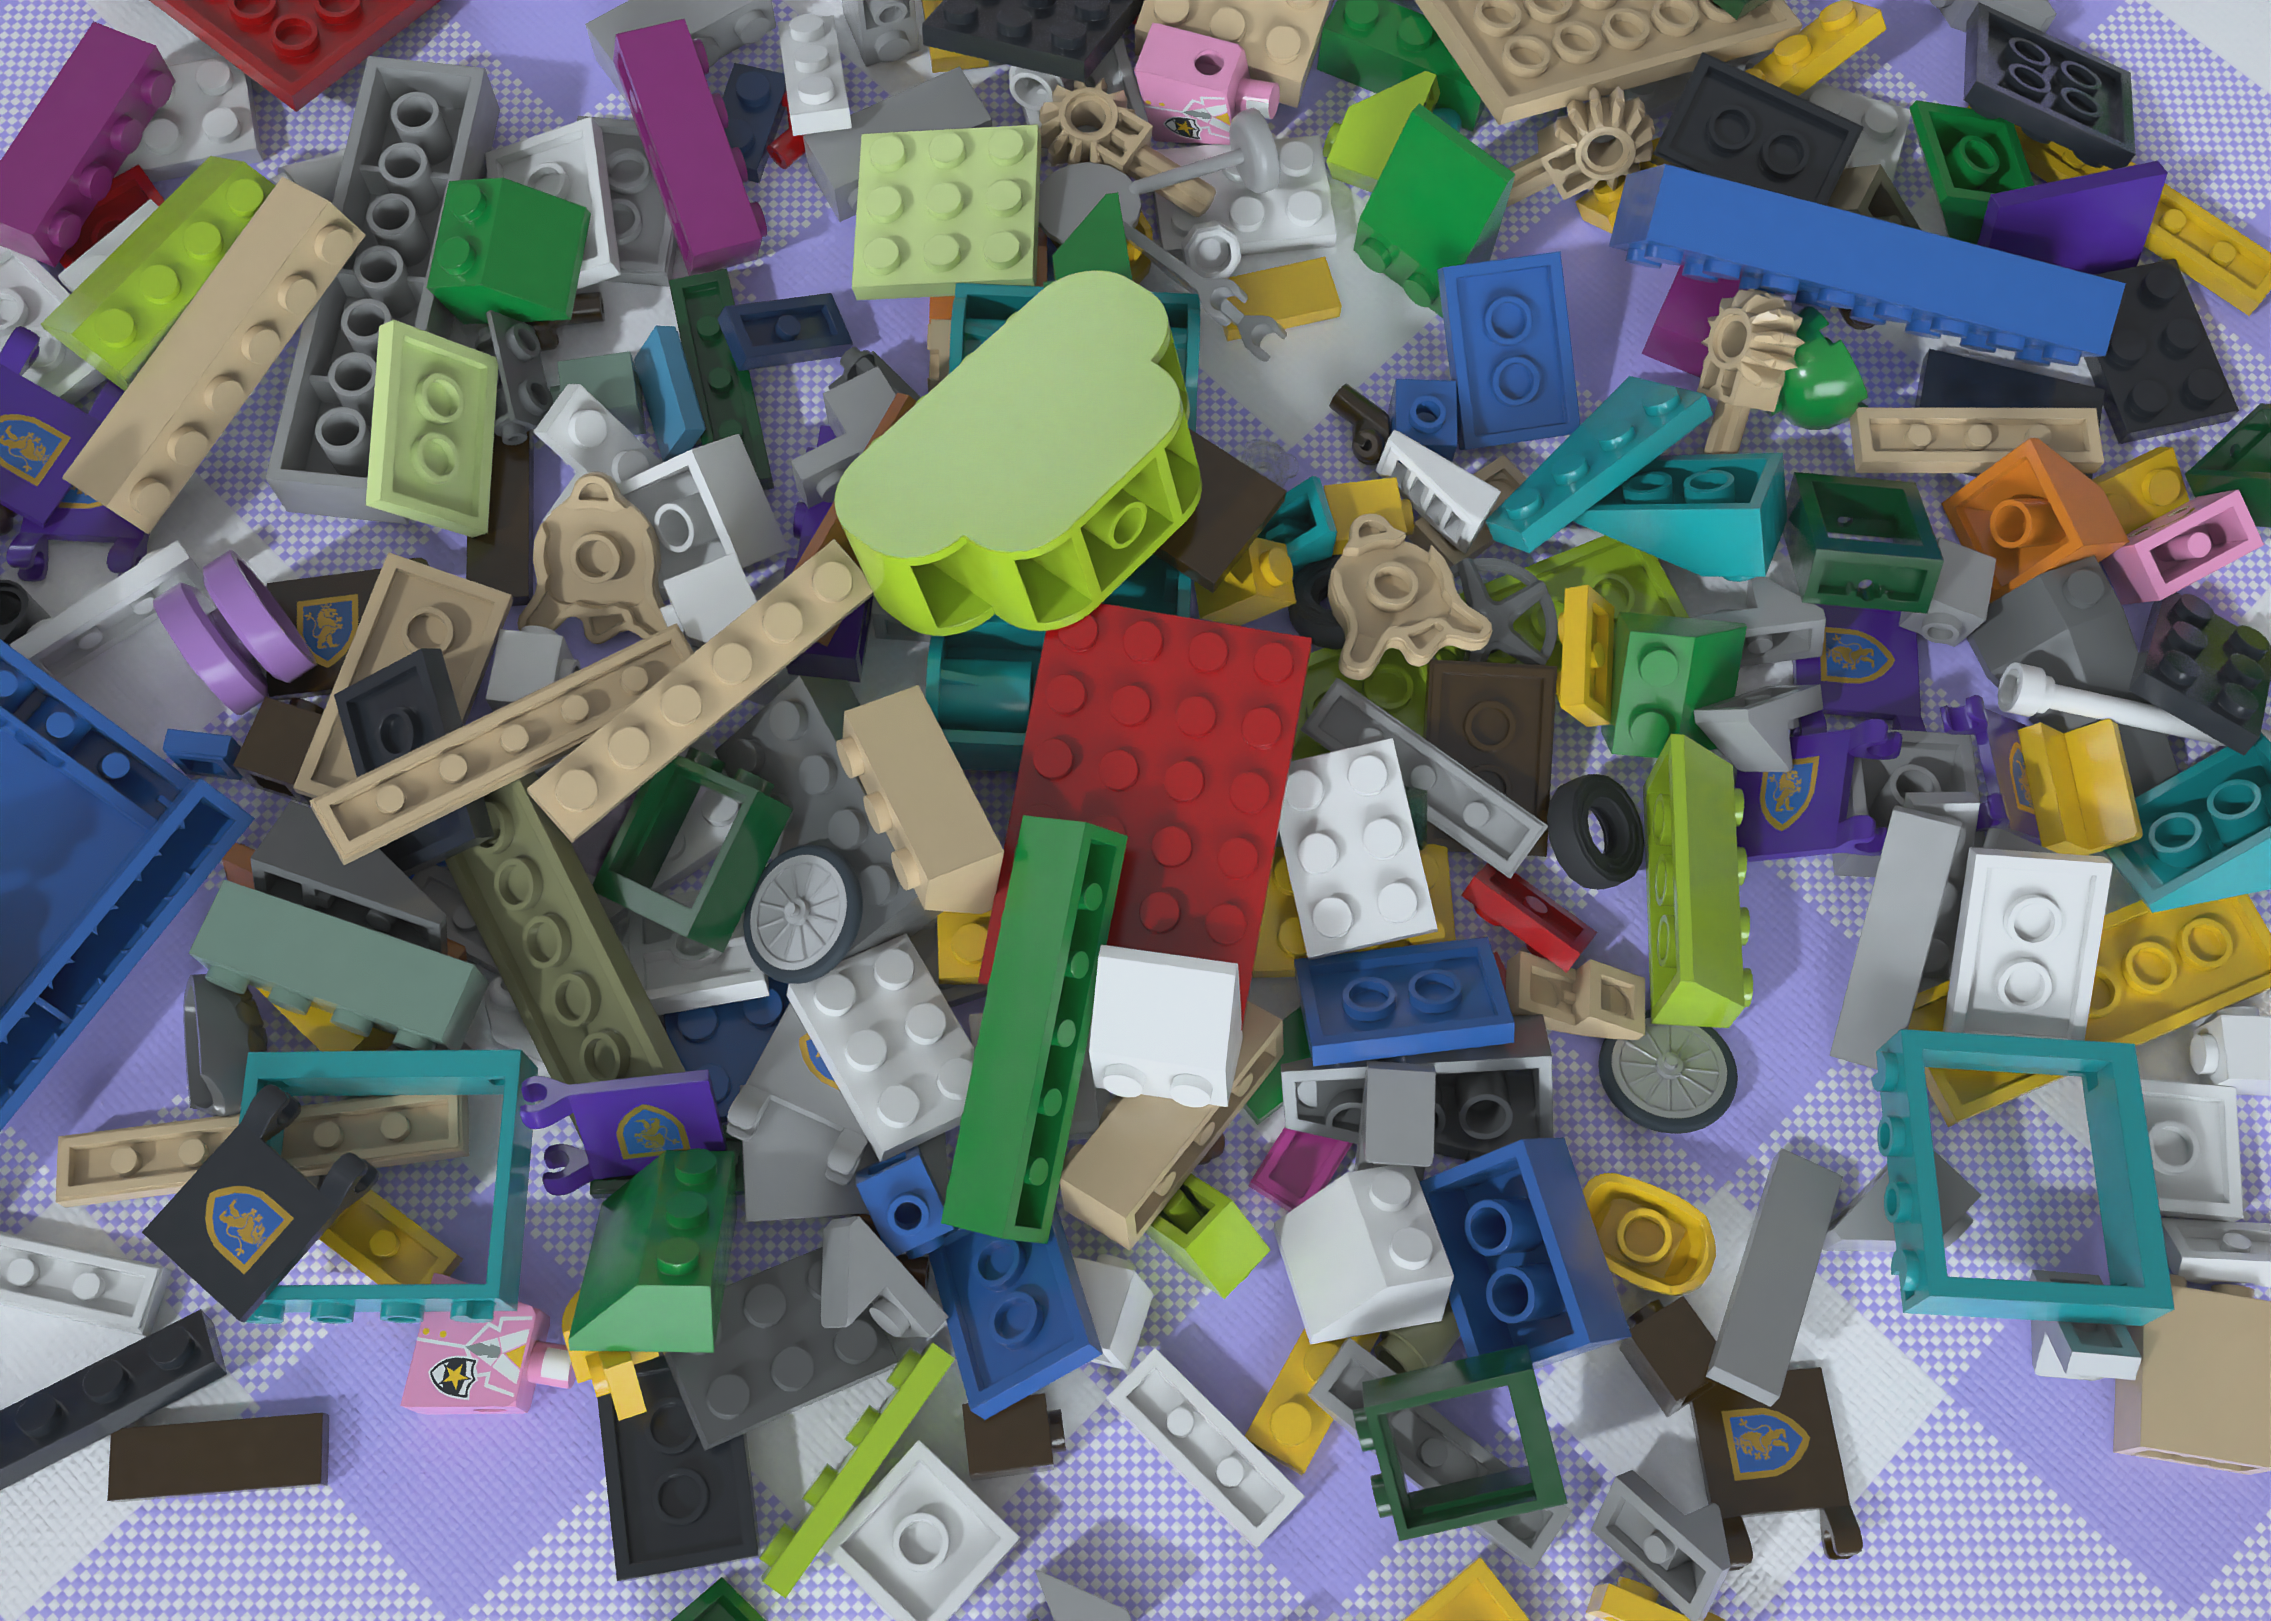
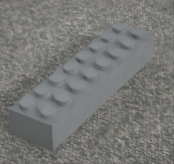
(405, 143)

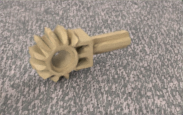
(1120, 142)
(1575, 161)
(1746, 362)

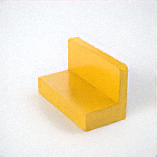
(2080, 787)

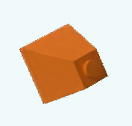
(2033, 516)

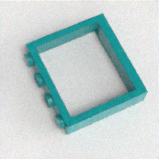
(413, 1074)
(2122, 1168)

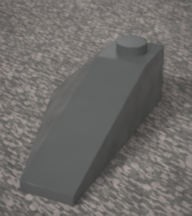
(2082, 639)
(1481, 1094)

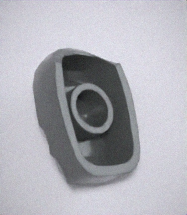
(217, 1040)

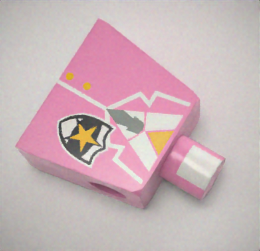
(1197, 86)
(483, 1364)

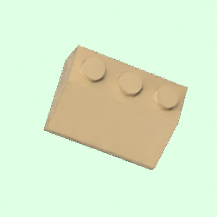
(922, 803)

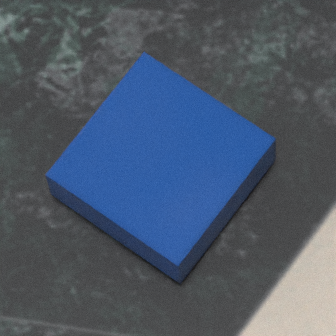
(203, 753)

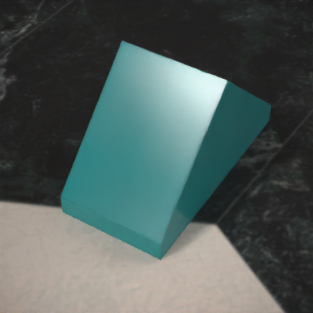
(1303, 525)

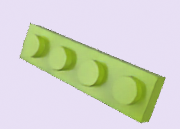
(836, 1490)

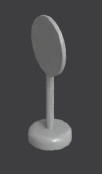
(1077, 188)

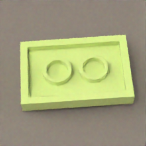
(432, 430)

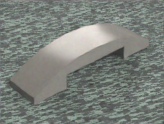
(1433, 1451)

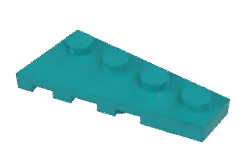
(1600, 455)

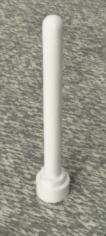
(2028, 690)

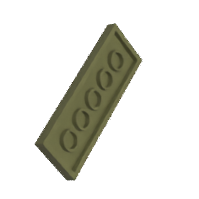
(558, 948)

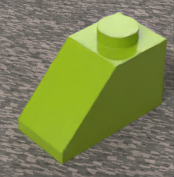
(1371, 128)
(1208, 1236)

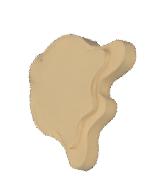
(597, 564)
(1397, 598)

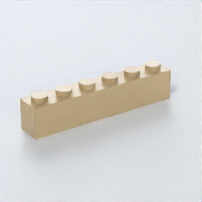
(215, 355)

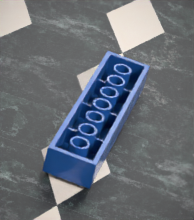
(1864, 266)

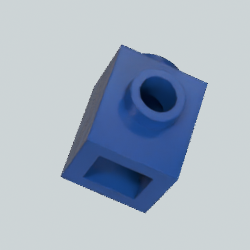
(1426, 413)
(904, 1203)

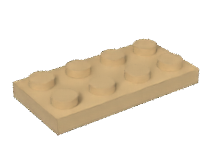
(406, 612)

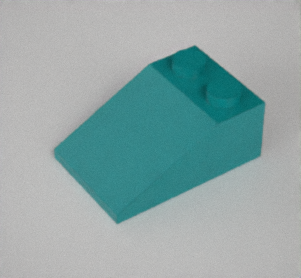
(1700, 512)
(2203, 832)

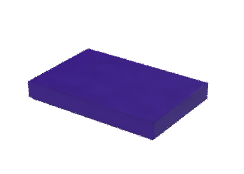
(2078, 222)

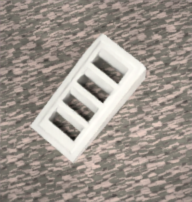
(1438, 489)

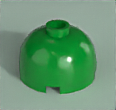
(1825, 384)

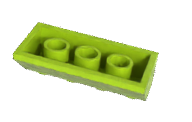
(153, 276)
(1694, 888)

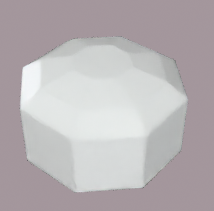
(1211, 250)

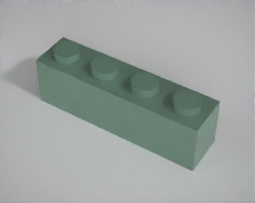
(338, 968)

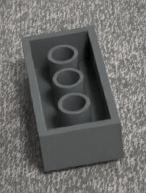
(796, 750)

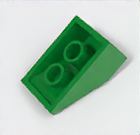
(1432, 207)

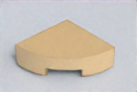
(939, 346)

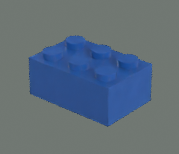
(1524, 1254)

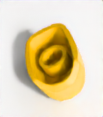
(1650, 1234)

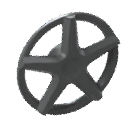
(1505, 612)

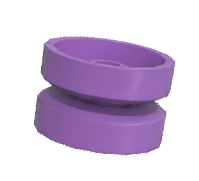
(227, 638)

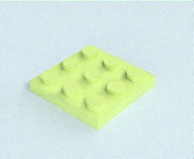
(946, 211)

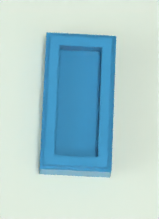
(669, 392)

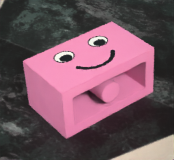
(2182, 547)

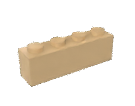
(1154, 1143)

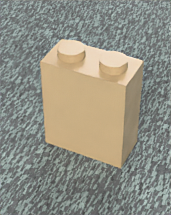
(2201, 1383)

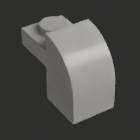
(853, 415)

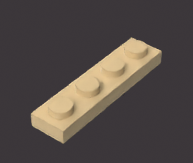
(1968, 437)

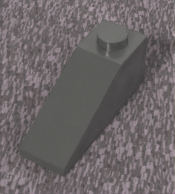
(303, 868)

